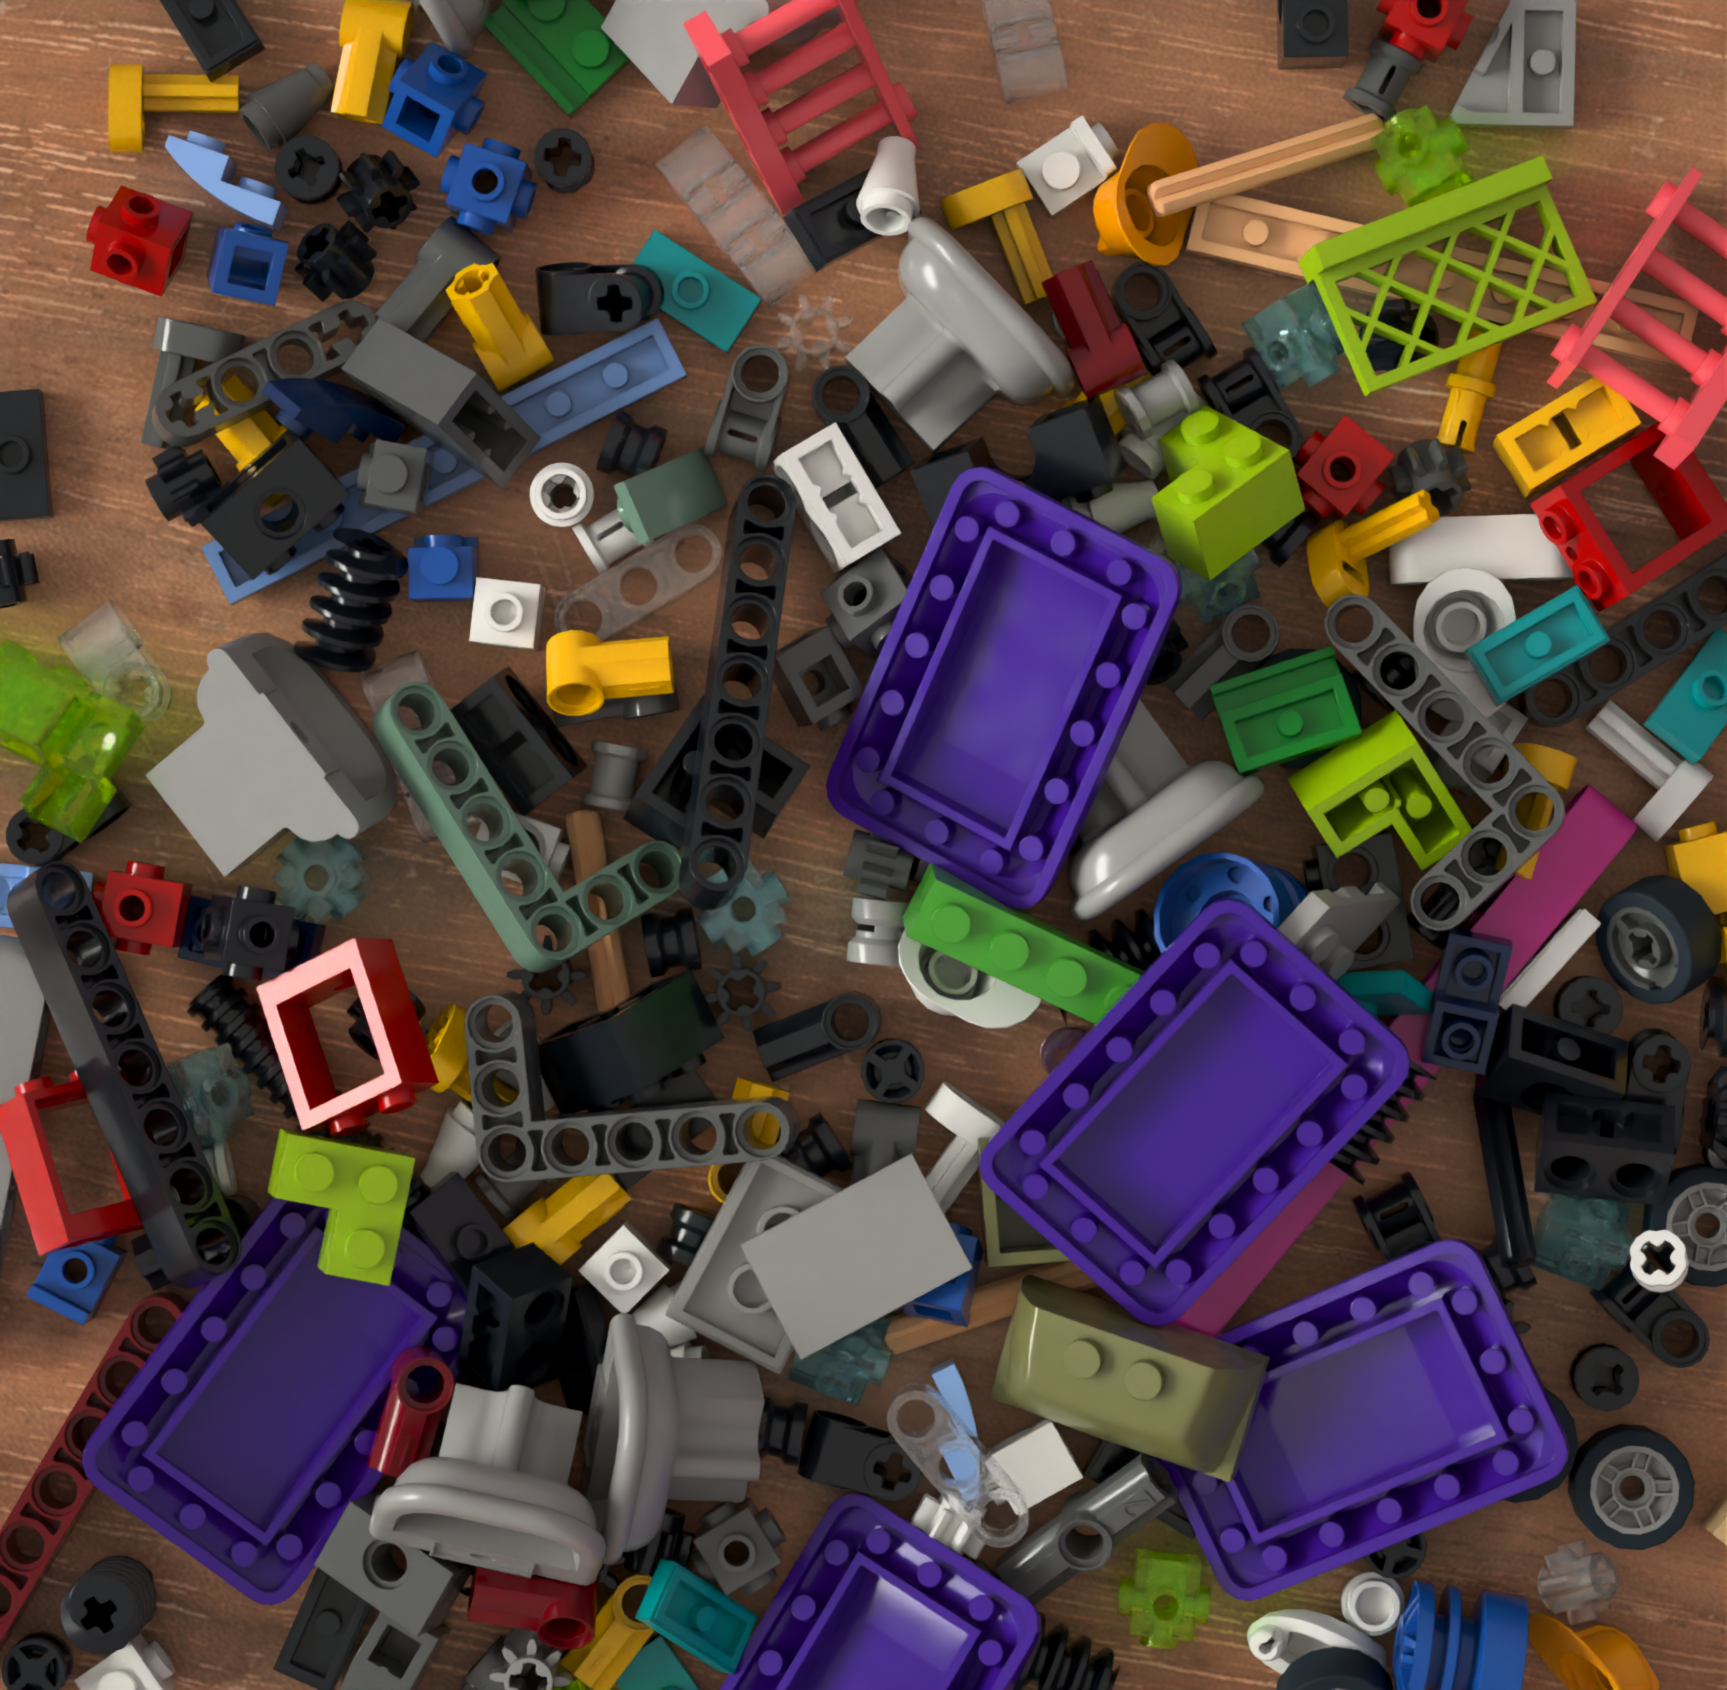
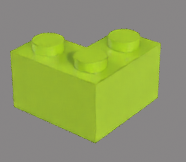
(1223, 491)
(1378, 784)
(364, 1195)

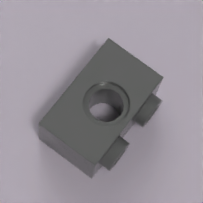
(365, 1565)

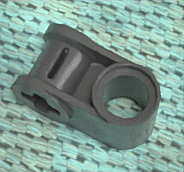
(749, 412)

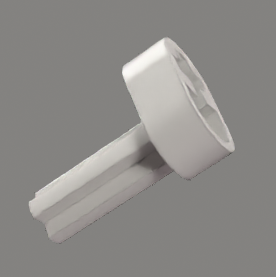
(1675, 779)
(960, 1158)

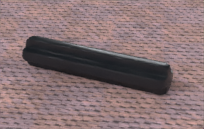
(1505, 1182)

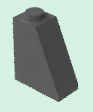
(441, 401)

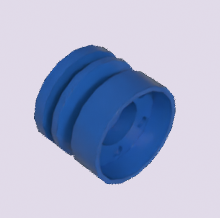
(1219, 876)
(1459, 1651)

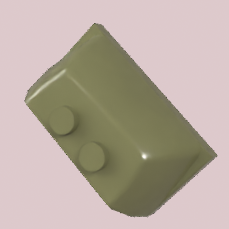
(1129, 1380)

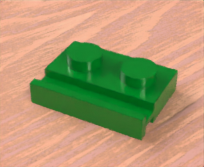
(559, 47)
(1285, 711)

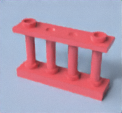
(748, 91)
(1680, 420)

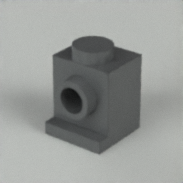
(395, 477)
(838, 683)

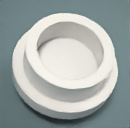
(1372, 1603)

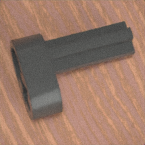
(180, 349)

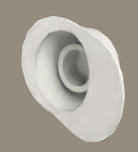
(1452, 616)
(961, 990)

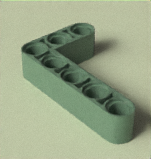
(508, 842)

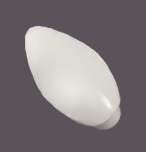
(1292, 1633)

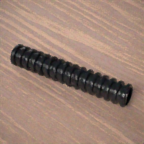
(251, 1041)

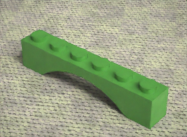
(1015, 946)

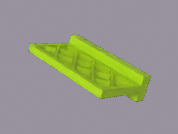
(1431, 223)

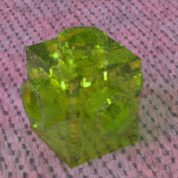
(1421, 155)
(1163, 1574)

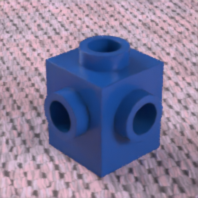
(434, 99)
(502, 206)

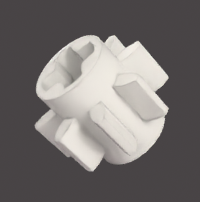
(945, 1525)

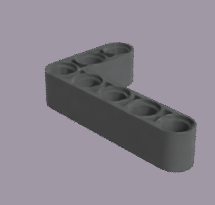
(1458, 751)
(603, 1129)

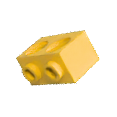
(1565, 435)

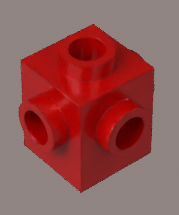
(1422, 35)
(139, 240)
(1361, 457)
(164, 903)

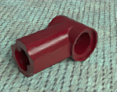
(1098, 343)
(408, 1418)
(554, 1608)

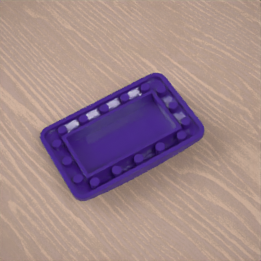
(1004, 687)
(1194, 1111)
(269, 1400)
(1374, 1422)
(886, 1611)

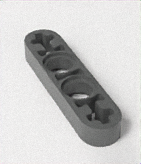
(261, 366)

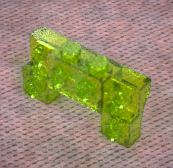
(67, 733)

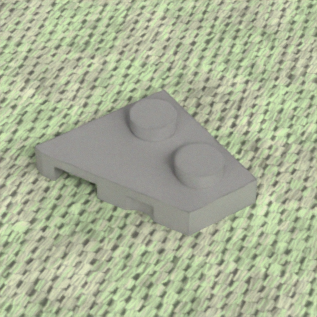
(1524, 70)
(1336, 923)

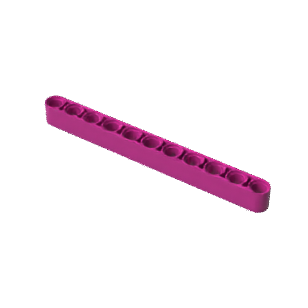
(1518, 912)

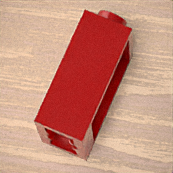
(1682, 494)
(392, 1022)
(37, 1177)

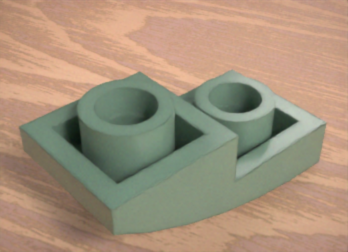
(669, 496)

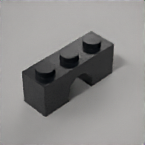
(1072, 457)

